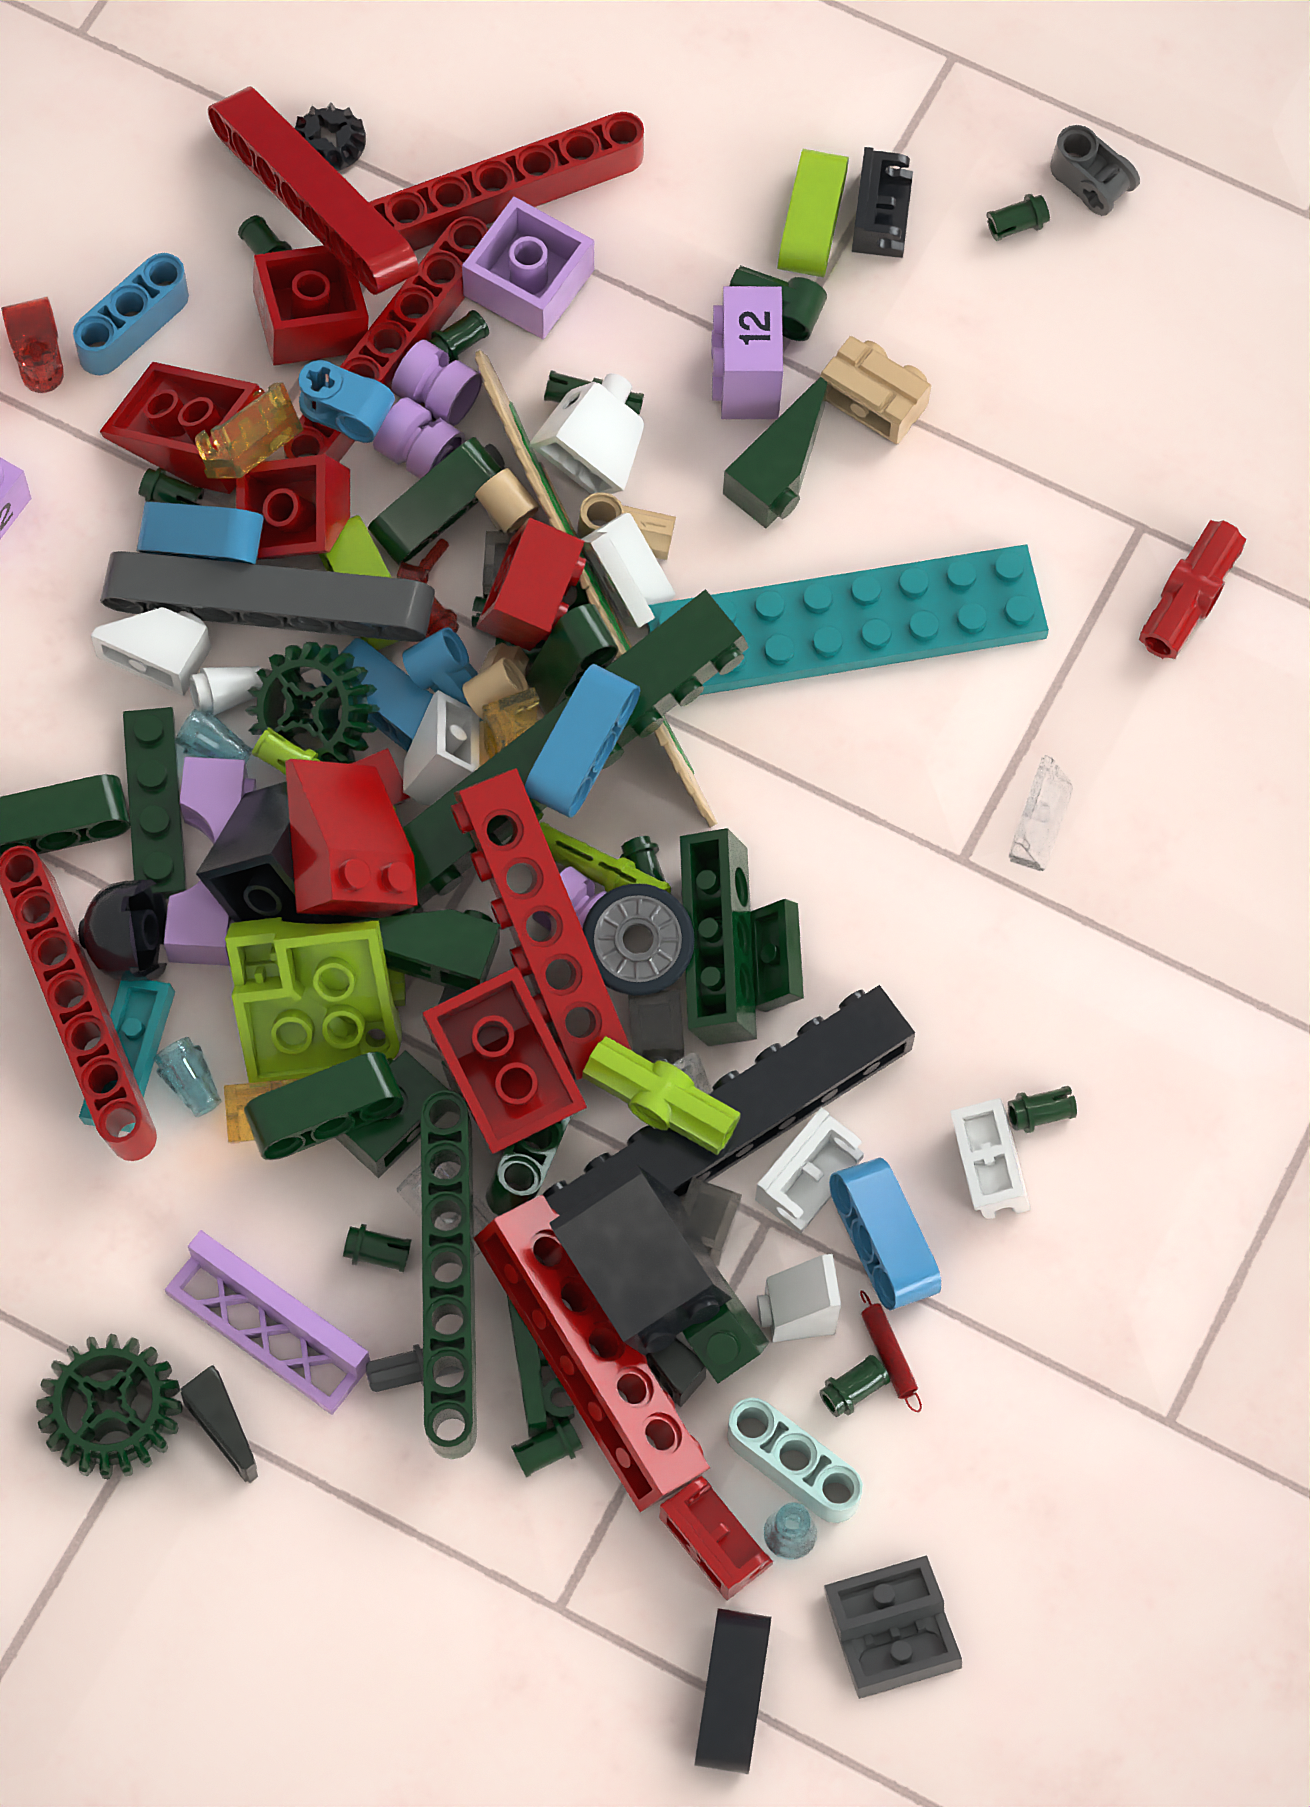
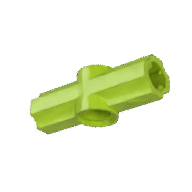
(661, 1095)

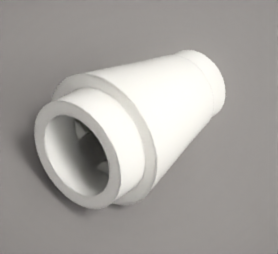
(222, 687)

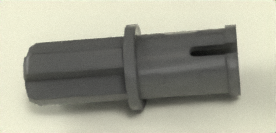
(400, 1370)

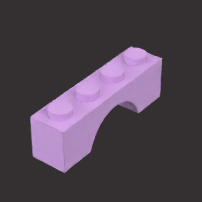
(194, 917)

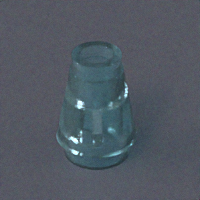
(209, 738)
(188, 1075)
(788, 1542)

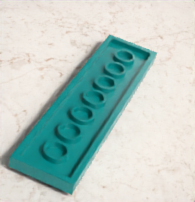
(878, 616)

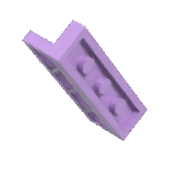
(279, 1306)

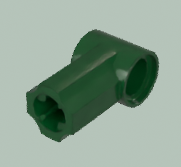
(800, 300)

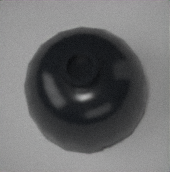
(126, 930)

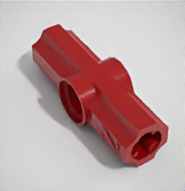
(1192, 589)

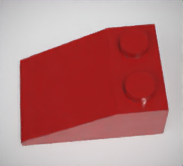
(167, 413)
(347, 842)
(504, 1060)

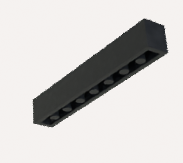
(771, 1096)

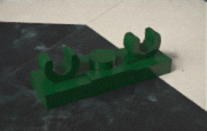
(535, 1397)

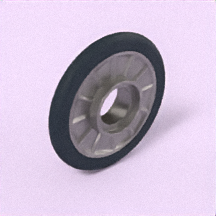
(662, 916)

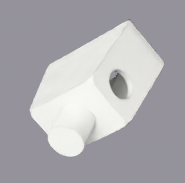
(593, 435)

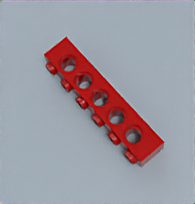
(547, 893)
(591, 1379)

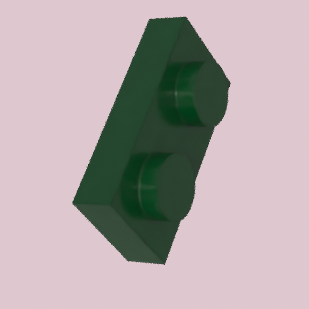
(776, 955)

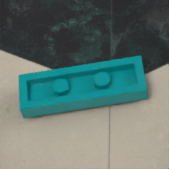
(139, 1020)

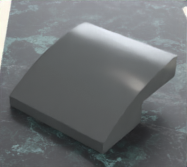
(892, 1627)

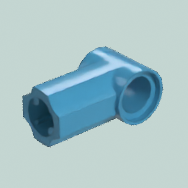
(440, 664)

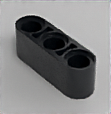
(733, 1691)

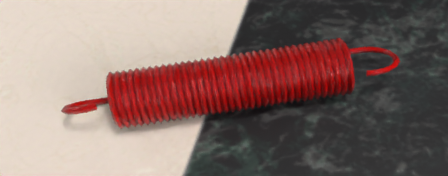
(889, 1351)

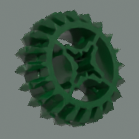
(346, 690)
(98, 1424)

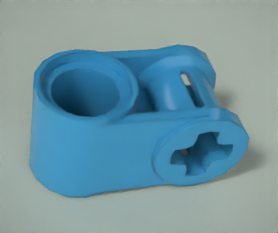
(346, 403)

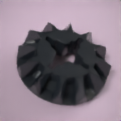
(348, 130)

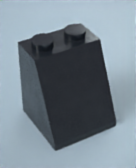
(253, 861)
(642, 1260)

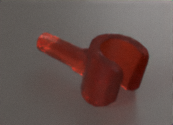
(421, 572)

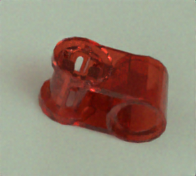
(34, 343)

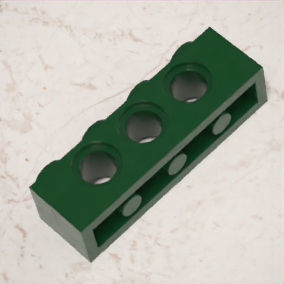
(722, 959)

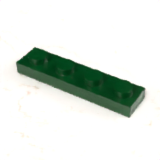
(155, 799)

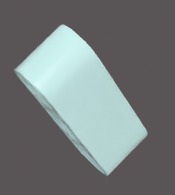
(784, 1436)

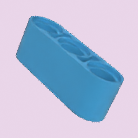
(134, 294)
(200, 532)
(397, 696)
(582, 740)
(885, 1233)

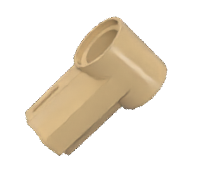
(507, 501)
(654, 526)
(499, 677)

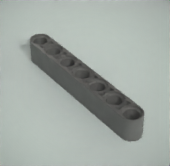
(270, 596)

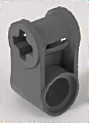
(1098, 174)

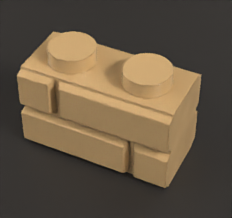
(876, 388)

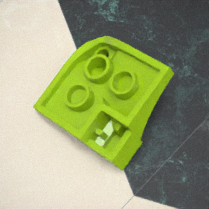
(309, 995)

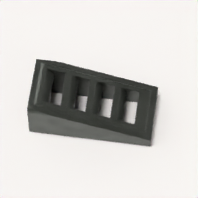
(677, 1370)
(212, 1409)

